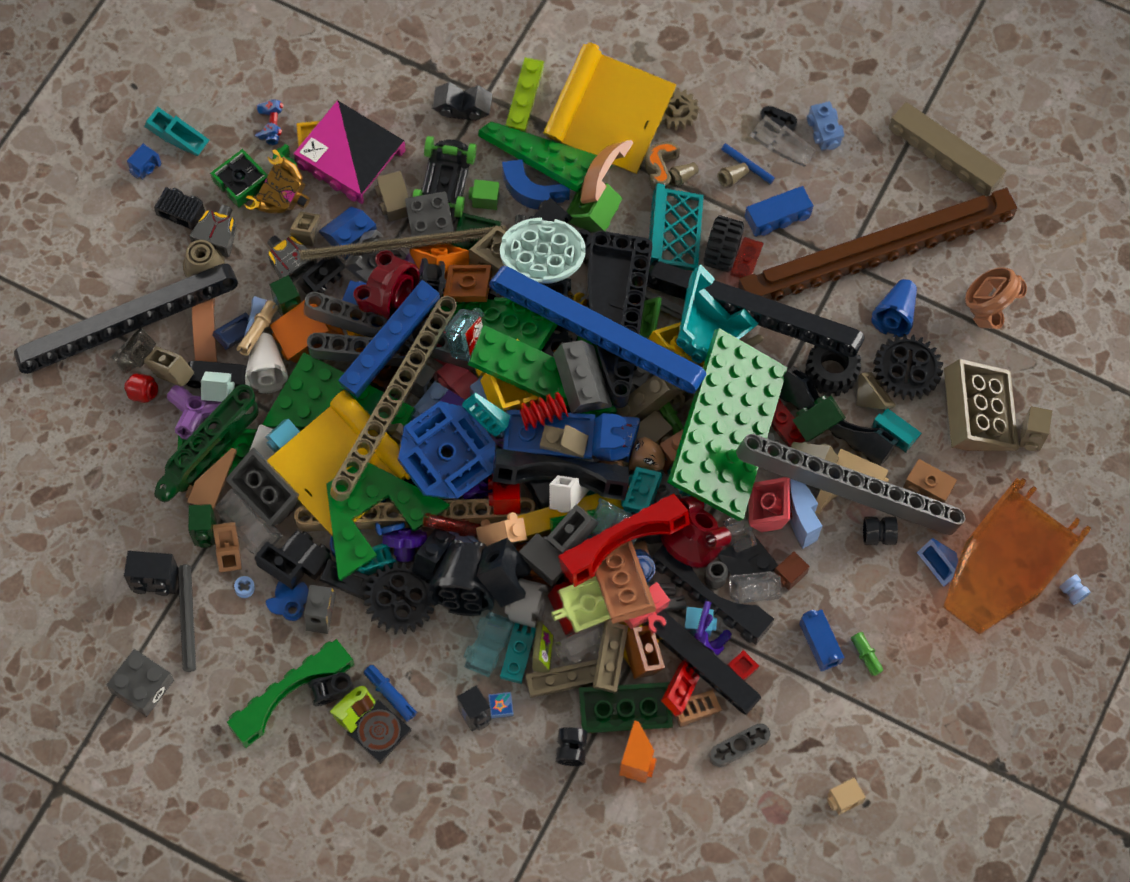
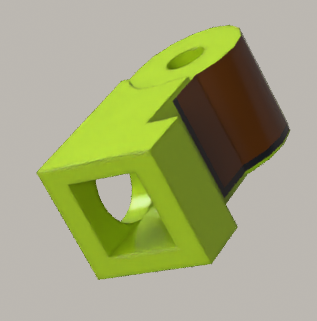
(353, 707)

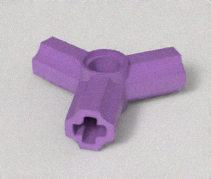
(193, 410)

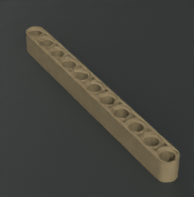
(391, 406)

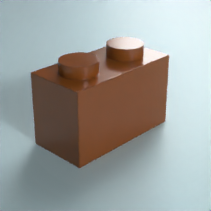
(643, 652)

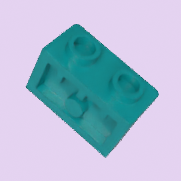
(642, 489)

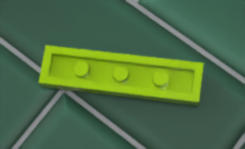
(525, 94)

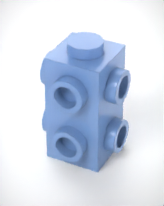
(825, 126)

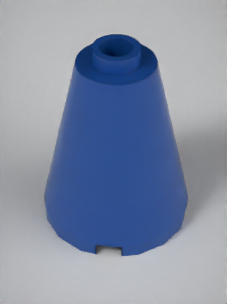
(896, 309)

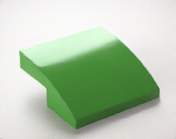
(650, 316)

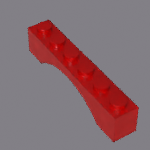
(663, 517)

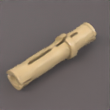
(260, 322)

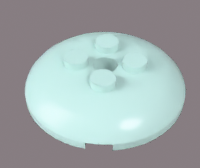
(543, 249)

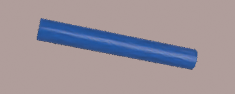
(751, 165)

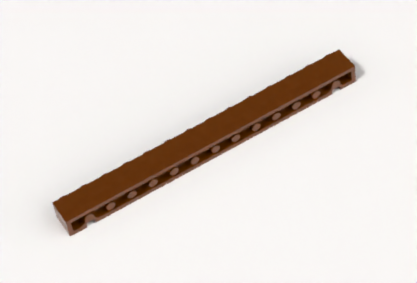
(881, 246)

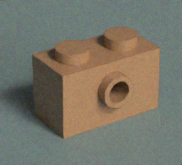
(930, 482)

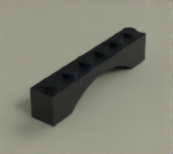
(872, 442)
(518, 467)
(747, 619)

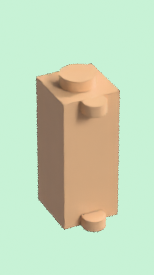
(512, 529)

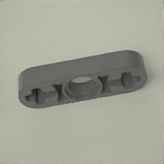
(738, 754)

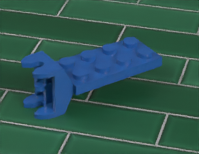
(603, 433)

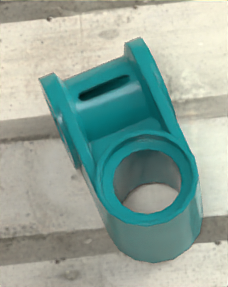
(379, 562)

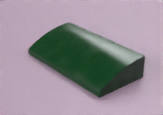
(617, 711)

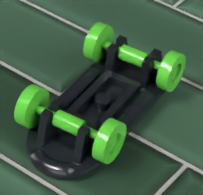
(447, 171)

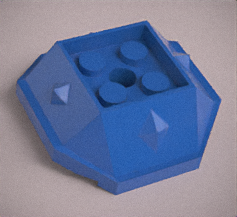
(450, 428)

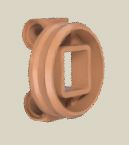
(989, 308)

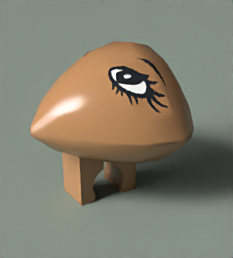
(646, 455)

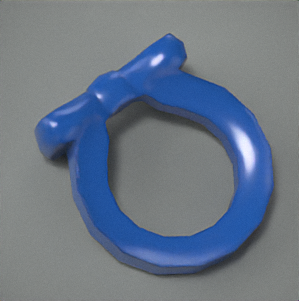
(380, 531)

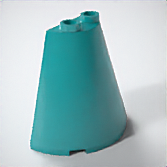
(704, 315)

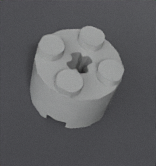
(531, 607)

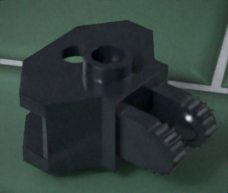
(433, 275)

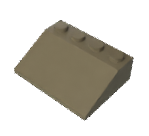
(980, 407)

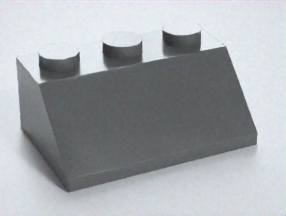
(582, 377)
(263, 488)

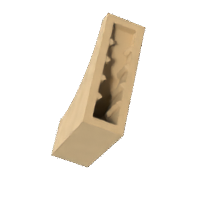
(855, 463)

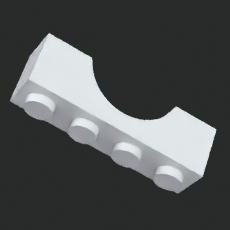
(566, 491)

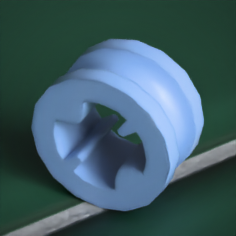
(244, 580)

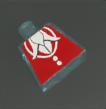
(463, 332)

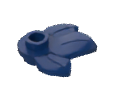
(288, 598)

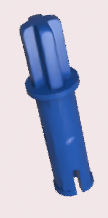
(389, 692)

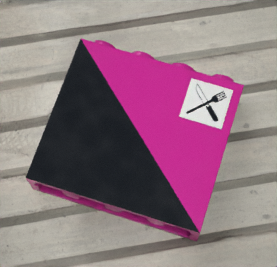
(347, 151)

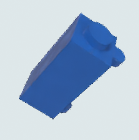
(821, 639)

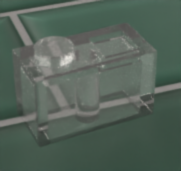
(755, 587)

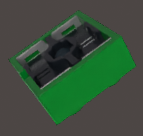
(239, 178)

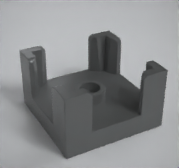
(363, 264)

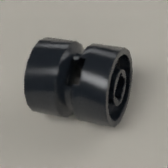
(877, 530)
(571, 749)

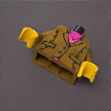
(281, 188)

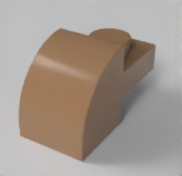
(227, 547)

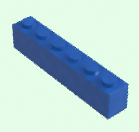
(389, 339)

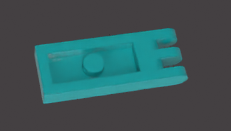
(517, 654)

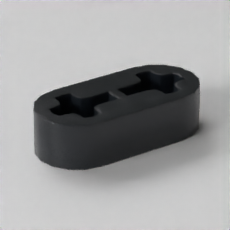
(779, 117)

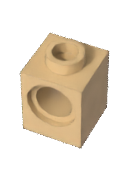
(845, 796)

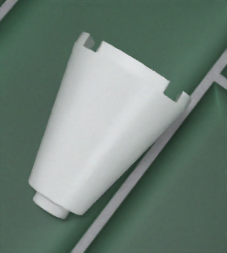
(265, 366)

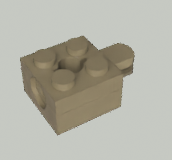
(488, 250)

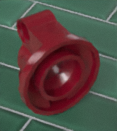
(387, 285)
(700, 540)

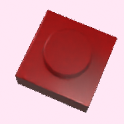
(743, 665)

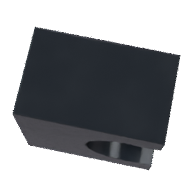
(500, 571)

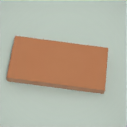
(624, 585)

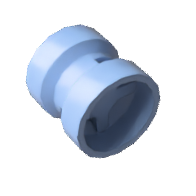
(1075, 589)

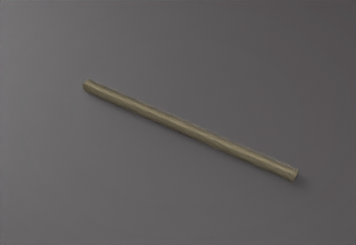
(393, 244)

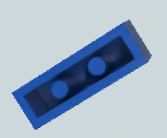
(779, 211)

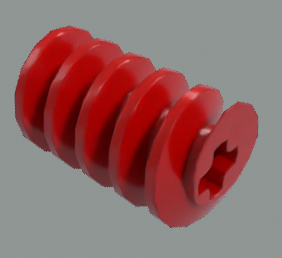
(543, 410)

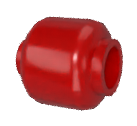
(141, 388)

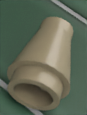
(682, 173)
(730, 175)

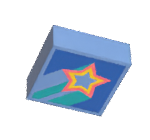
(501, 705)

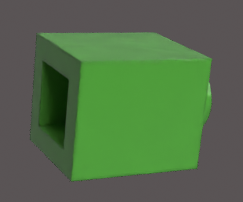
(484, 194)

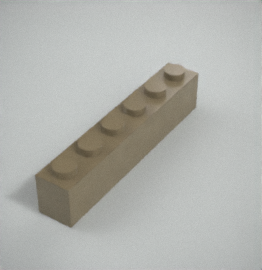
(947, 149)

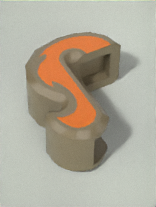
(655, 162)

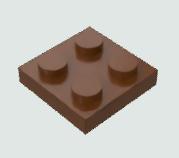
(468, 282)

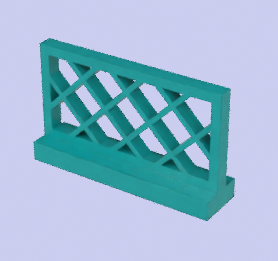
(658, 220)

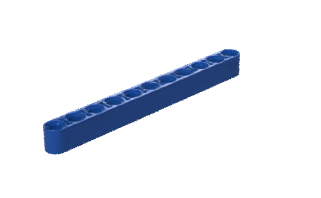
(598, 329)

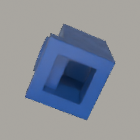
(143, 162)

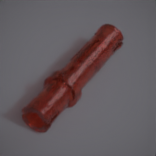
(462, 526)

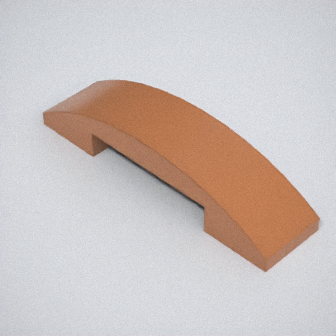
(593, 184)
(203, 328)

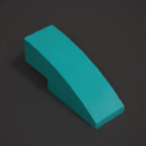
(176, 132)

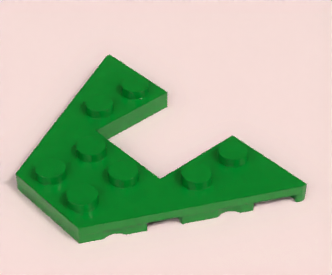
(374, 486)

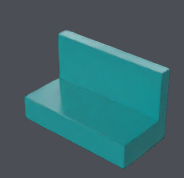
(898, 427)

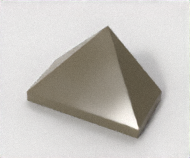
(871, 394)

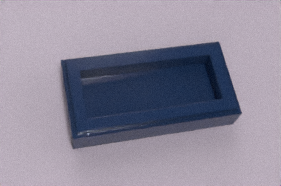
(232, 332)

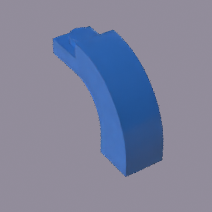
(526, 191)

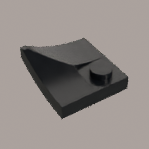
(749, 561)

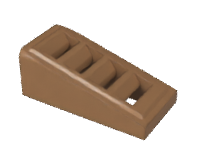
(682, 720)

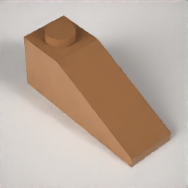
(210, 484)

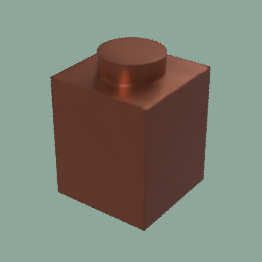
(791, 570)

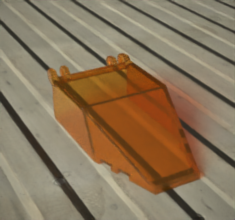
(1009, 560)

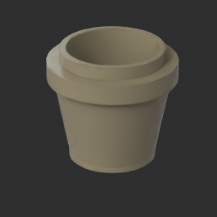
(195, 264)

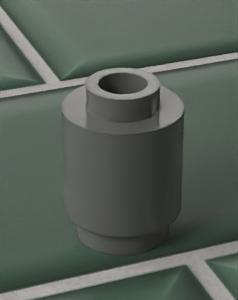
(715, 574)

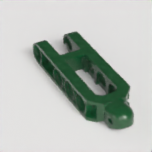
(230, 423)

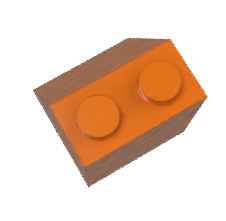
(294, 329)

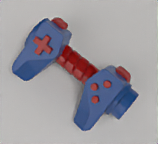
(271, 131)

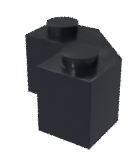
(461, 104)

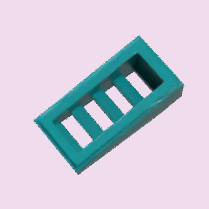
(492, 417)

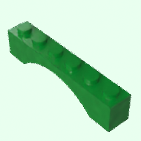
(252, 721)

